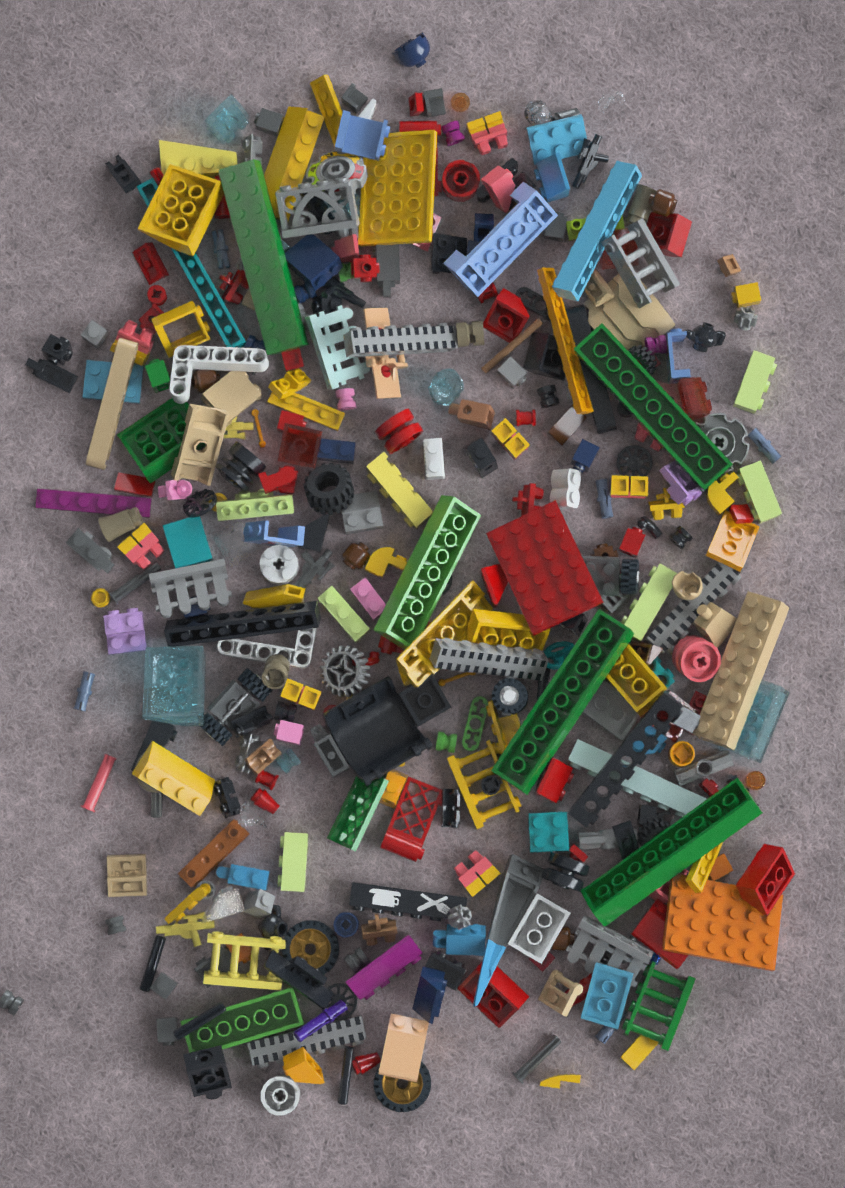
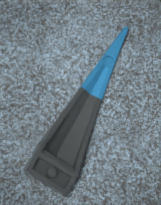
(515, 893)

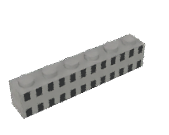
(400, 340)
(685, 613)
(488, 659)
(330, 1035)

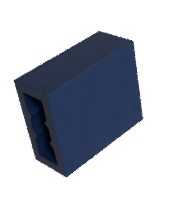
(313, 261)

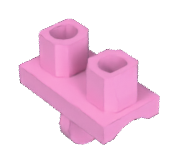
(175, 490)

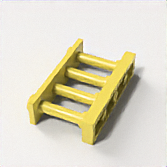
(233, 978)

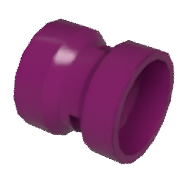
(452, 133)
(656, 345)

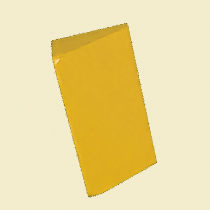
(638, 1051)

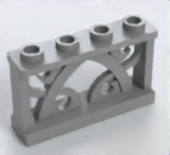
(301, 228)

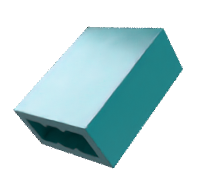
(187, 542)

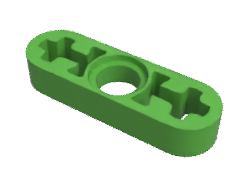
(476, 738)

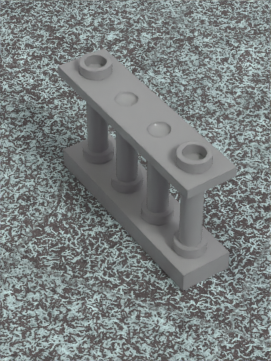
(654, 257)

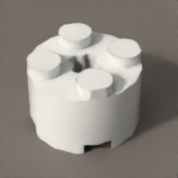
(272, 556)
(289, 1088)

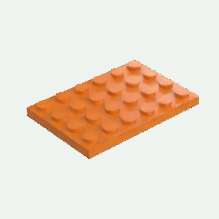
(720, 925)

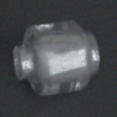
(537, 113)

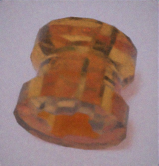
(757, 778)

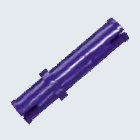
(327, 1016)

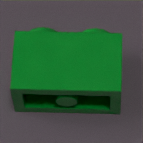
(158, 375)

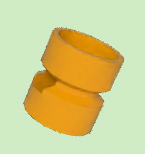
(681, 754)

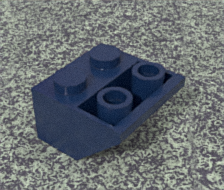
(429, 994)

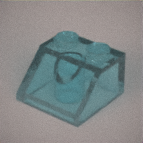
(227, 120)

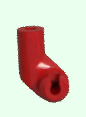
(373, 659)

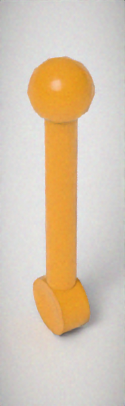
(255, 413)
(442, 682)

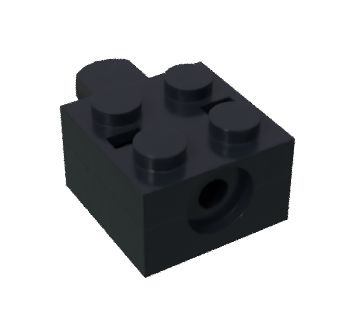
(207, 1072)

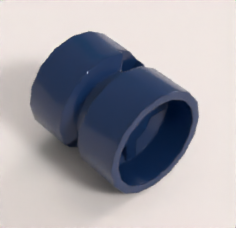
(346, 924)

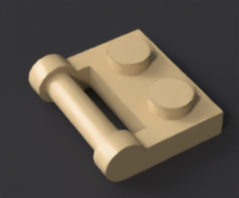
(557, 998)

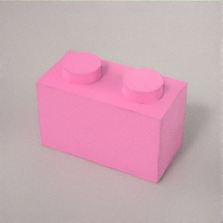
(368, 598)
(289, 732)

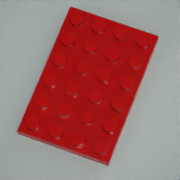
(544, 568)

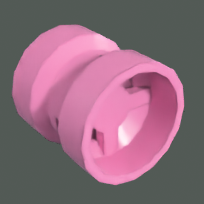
(346, 401)

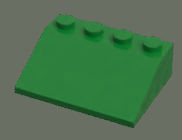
(157, 439)

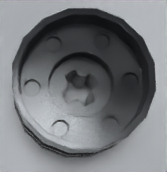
(240, 466)

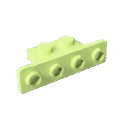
(254, 505)

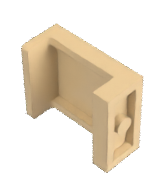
(232, 394)

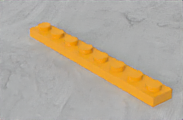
(565, 342)

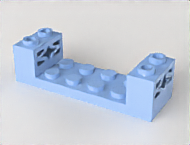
(504, 242)

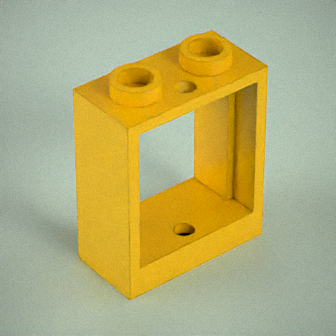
(192, 339)

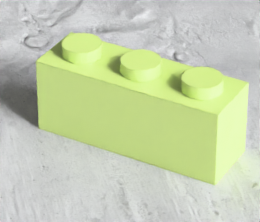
(755, 382)
(758, 492)
(343, 614)
(293, 861)

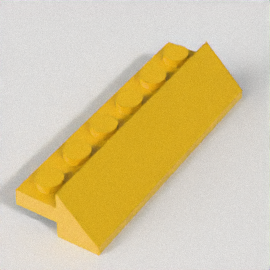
(292, 153)
(450, 623)

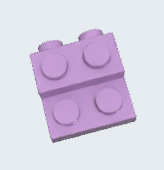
(682, 487)
(125, 631)

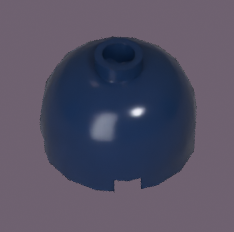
(413, 52)

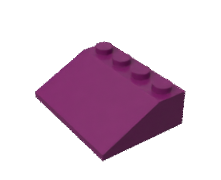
(384, 967)

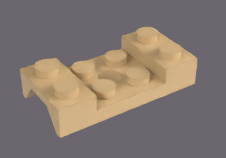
(205, 426)

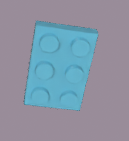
(558, 136)
(96, 379)
(607, 995)

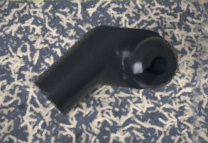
(650, 526)

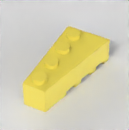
(195, 158)
(399, 491)

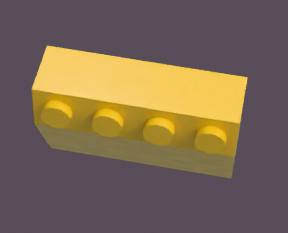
(182, 209)

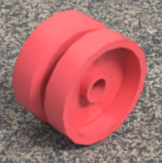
(696, 658)

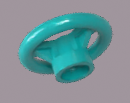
(558, 656)

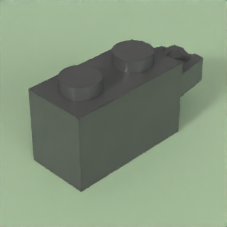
(389, 267)
(329, 751)

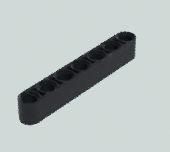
(598, 394)

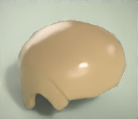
(687, 585)

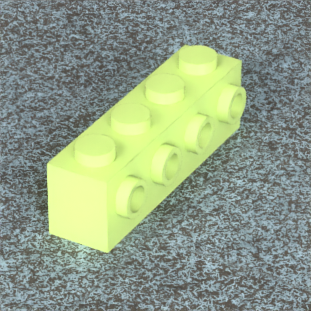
(650, 601)

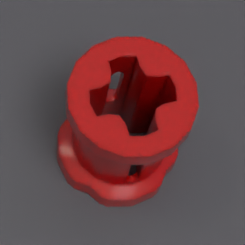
(489, 292)
(526, 418)
(267, 779)

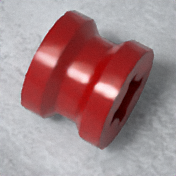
(159, 298)

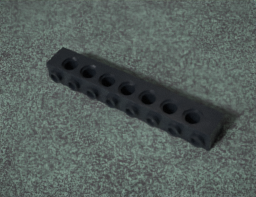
(242, 624)
(589, 816)

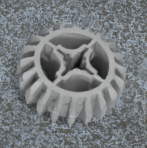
(345, 663)

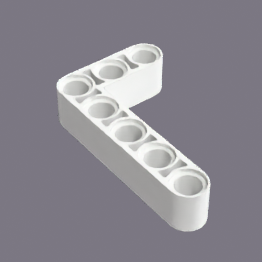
(211, 363)
(256, 647)

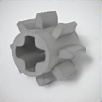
(745, 318)
(459, 917)

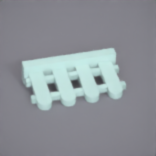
(327, 359)

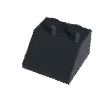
(543, 357)

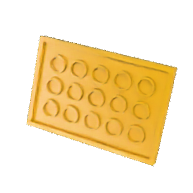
(399, 191)

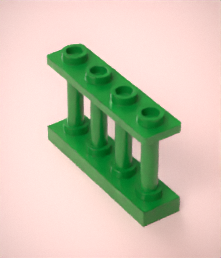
(670, 1022)

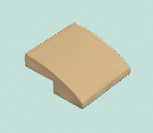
(127, 875)

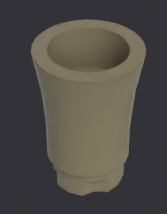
(640, 206)
(120, 523)

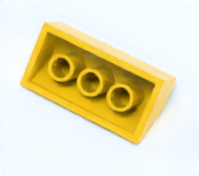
(503, 629)
(635, 681)
(175, 778)

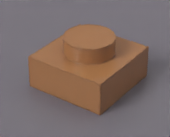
(729, 265)

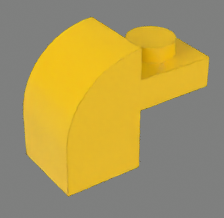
(717, 496)
(381, 559)

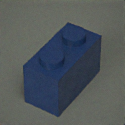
(337, 451)
(584, 456)

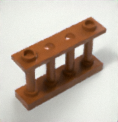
(213, 853)

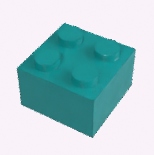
(548, 832)

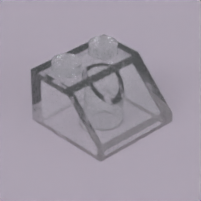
(223, 905)

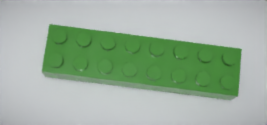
(427, 571)

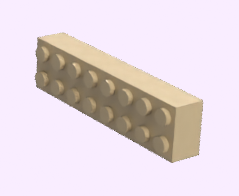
(741, 670)

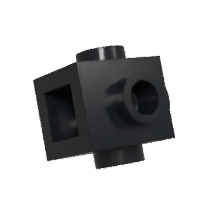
(57, 350)

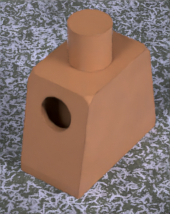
(480, 415)

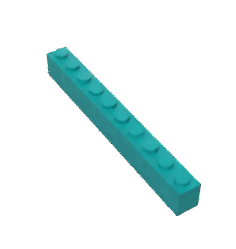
(202, 284)

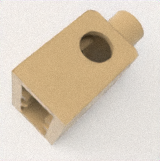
(714, 623)

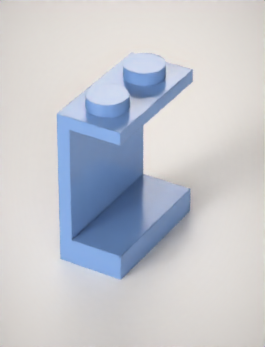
(361, 136)
(674, 376)
(257, 533)

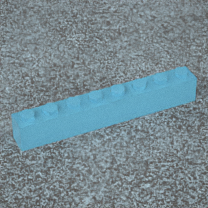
(598, 227)

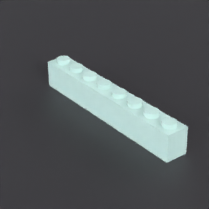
(642, 782)

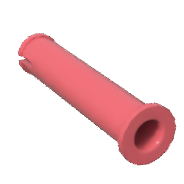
(99, 783)

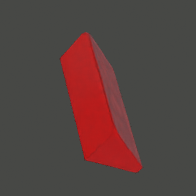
(150, 263)
(134, 485)

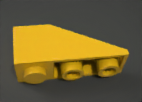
(274, 596)

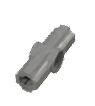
(715, 763)
(602, 839)

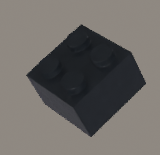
(424, 701)

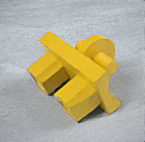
(658, 506)

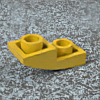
(290, 384)

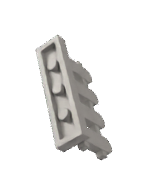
(190, 576)
(606, 937)

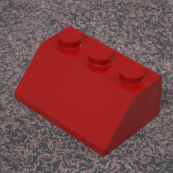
(766, 878)
(651, 933)
(500, 997)

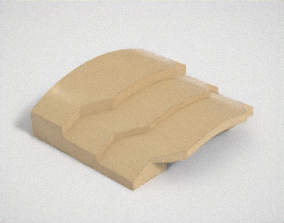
(626, 320)

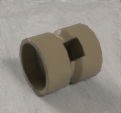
(470, 333)
(275, 671)

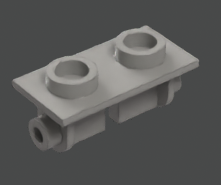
(252, 146)
(248, 744)

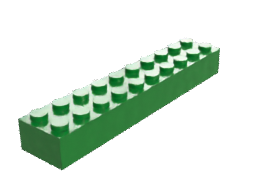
(263, 257)
(652, 407)
(563, 701)
(671, 852)

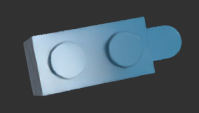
(244, 876)
(461, 942)

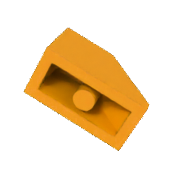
(302, 1067)

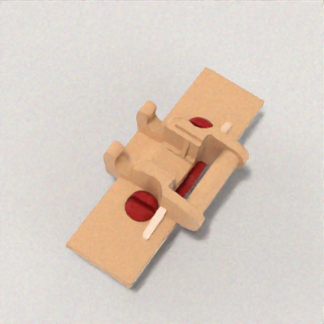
(383, 367)

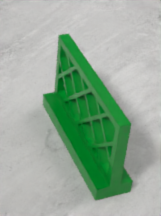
(351, 812)

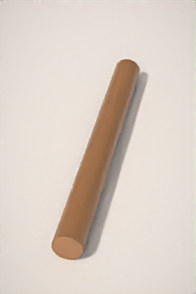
(512, 345)

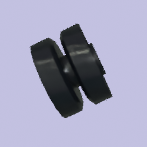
(565, 872)

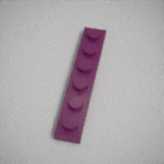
(90, 502)

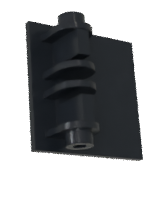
(442, 248)

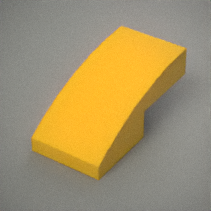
(554, 1081)

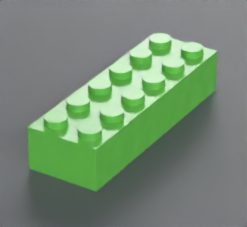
(248, 1021)

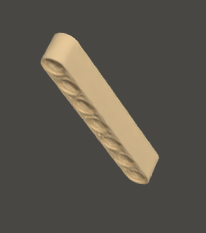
(112, 403)

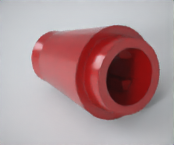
(264, 801)
(364, 1063)

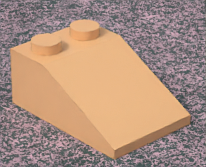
(403, 1047)

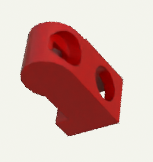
(278, 480)

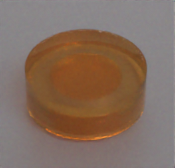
(460, 102)

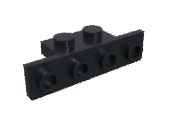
(301, 977)

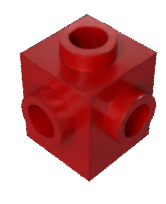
(358, 270)

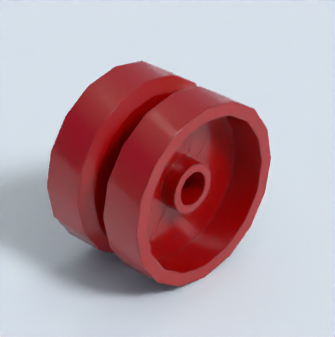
(399, 431)

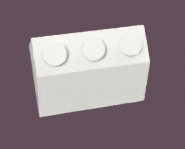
(539, 928)

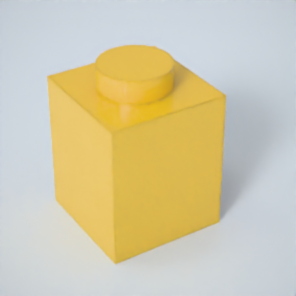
(746, 295)

